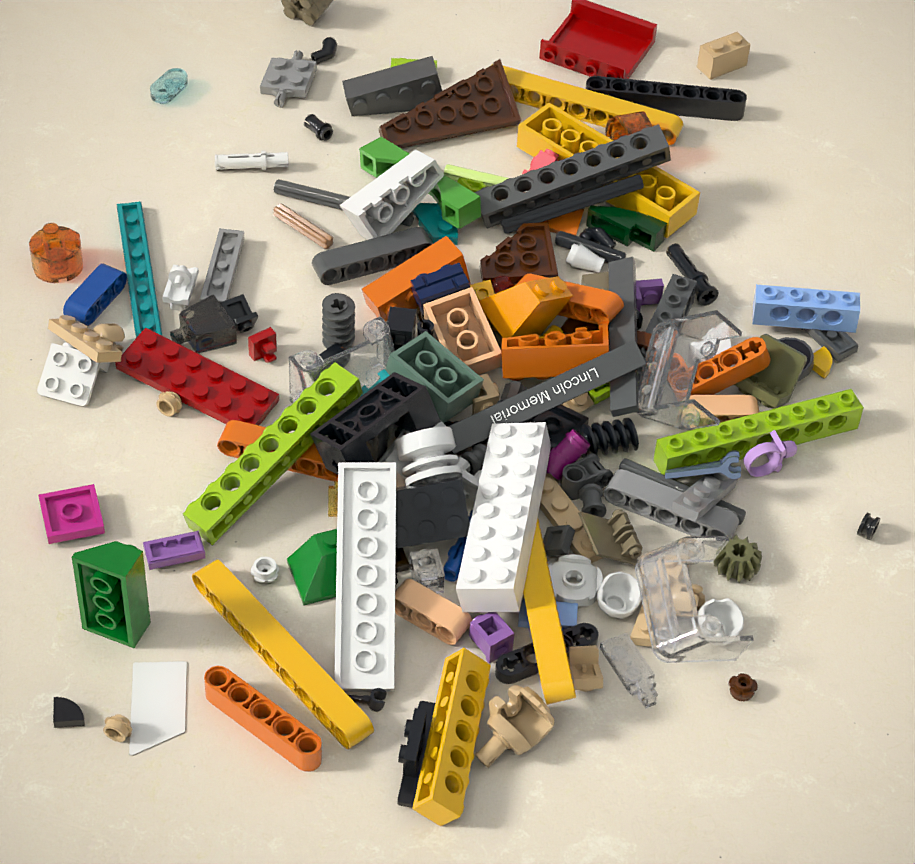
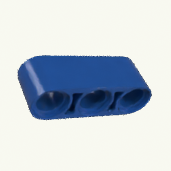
(95, 294)

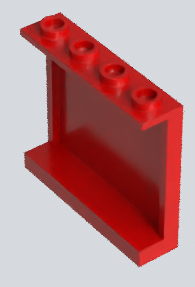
(599, 41)

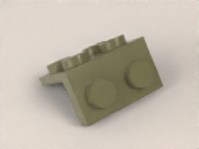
(778, 380)

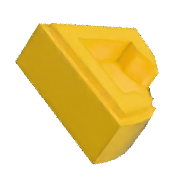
(822, 362)

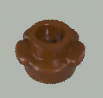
(739, 692)

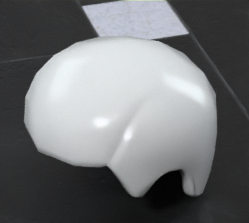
(619, 595)
(727, 613)

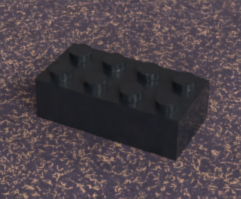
(431, 512)

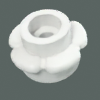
(265, 570)

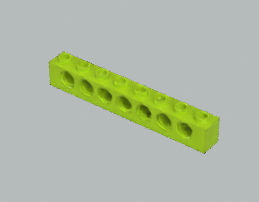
(793, 422)
(270, 466)

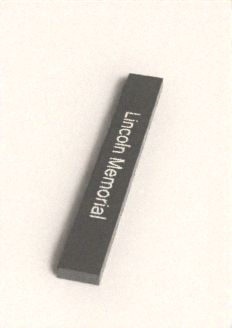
(548, 394)

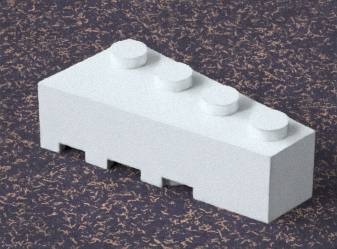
(392, 196)

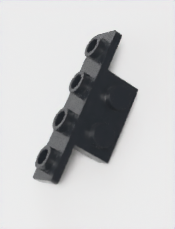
(413, 753)

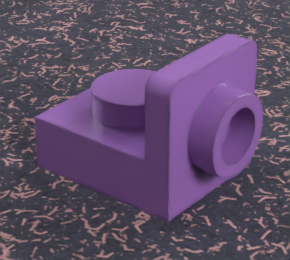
(648, 292)

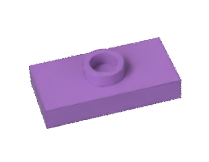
(174, 550)

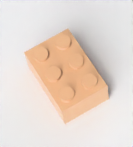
(464, 330)

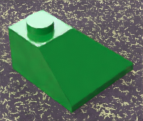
(315, 567)

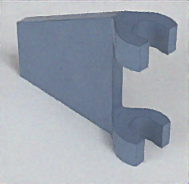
(722, 466)

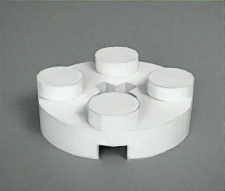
(585, 573)

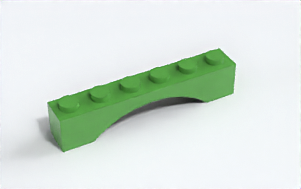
(456, 202)

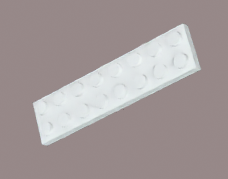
(366, 577)

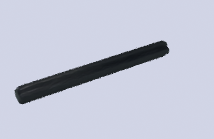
(573, 203)

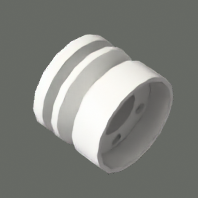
(427, 452)

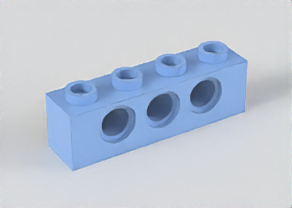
(806, 308)

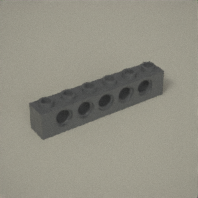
(673, 304)

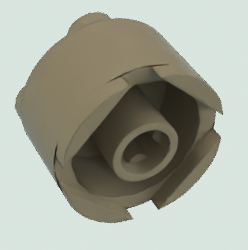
(306, 10)

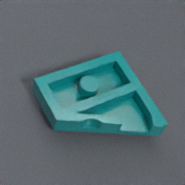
(431, 220)

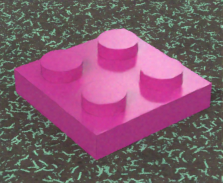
(71, 514)

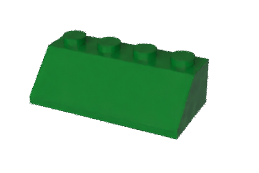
(112, 592)

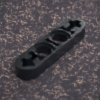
(526, 669)

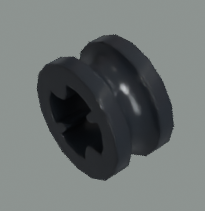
(868, 526)

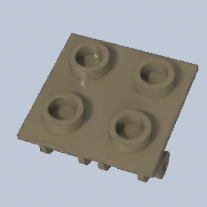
(613, 537)

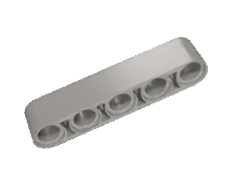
(655, 502)

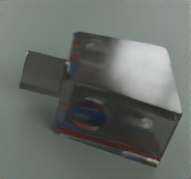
(205, 326)

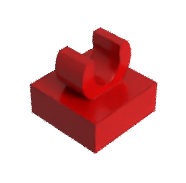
(263, 345)

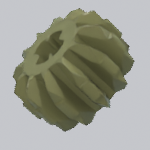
(738, 559)

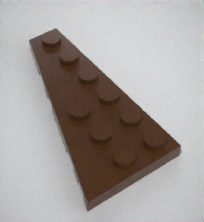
(463, 109)

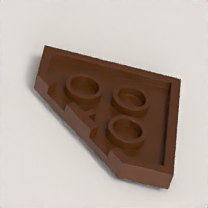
(524, 253)

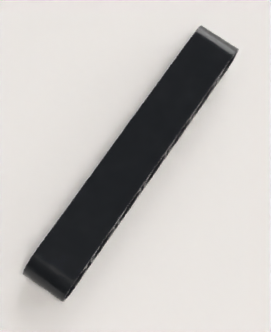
(674, 98)

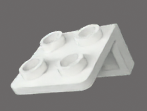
(69, 375)

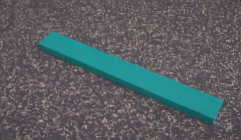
(138, 268)

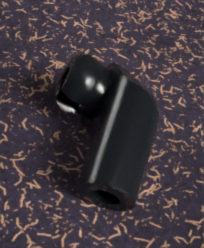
(598, 235)

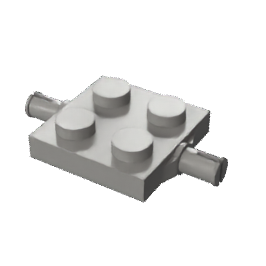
(288, 78)

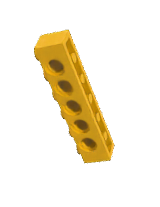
(452, 738)

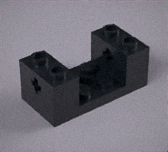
(390, 402)

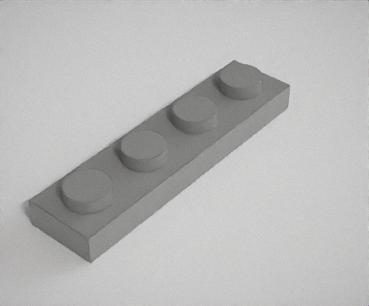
(223, 264)
(703, 496)

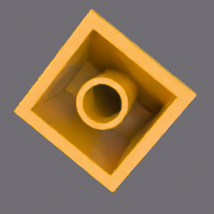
(526, 307)

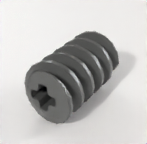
(338, 320)

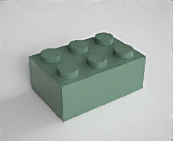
(446, 377)

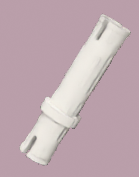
(246, 161)

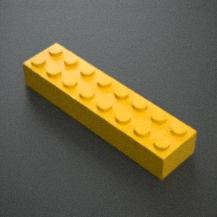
(662, 193)

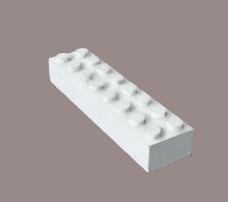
(504, 518)

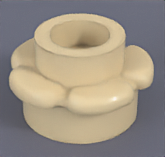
(169, 403)
(117, 728)

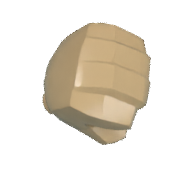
(516, 724)

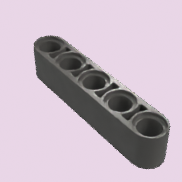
(369, 255)

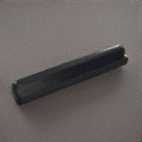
(609, 254)

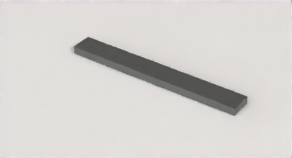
(622, 330)

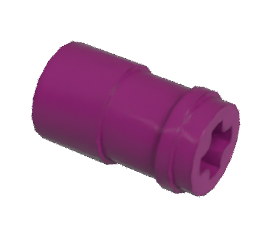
(566, 453)

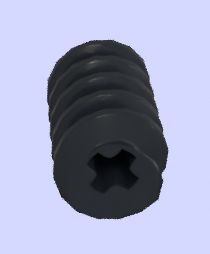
(610, 435)

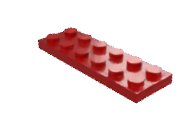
(196, 380)

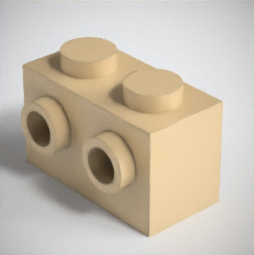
(723, 55)

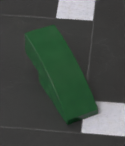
(628, 226)

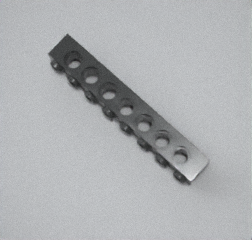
(636, 154)

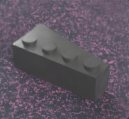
(393, 88)

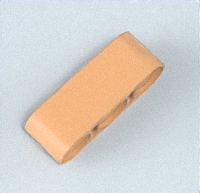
(728, 406)
(431, 612)

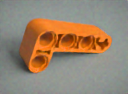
(748, 357)

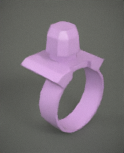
(775, 452)

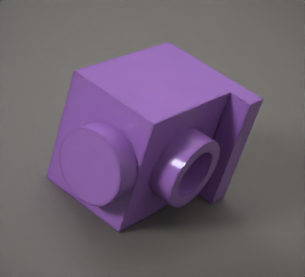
(491, 635)

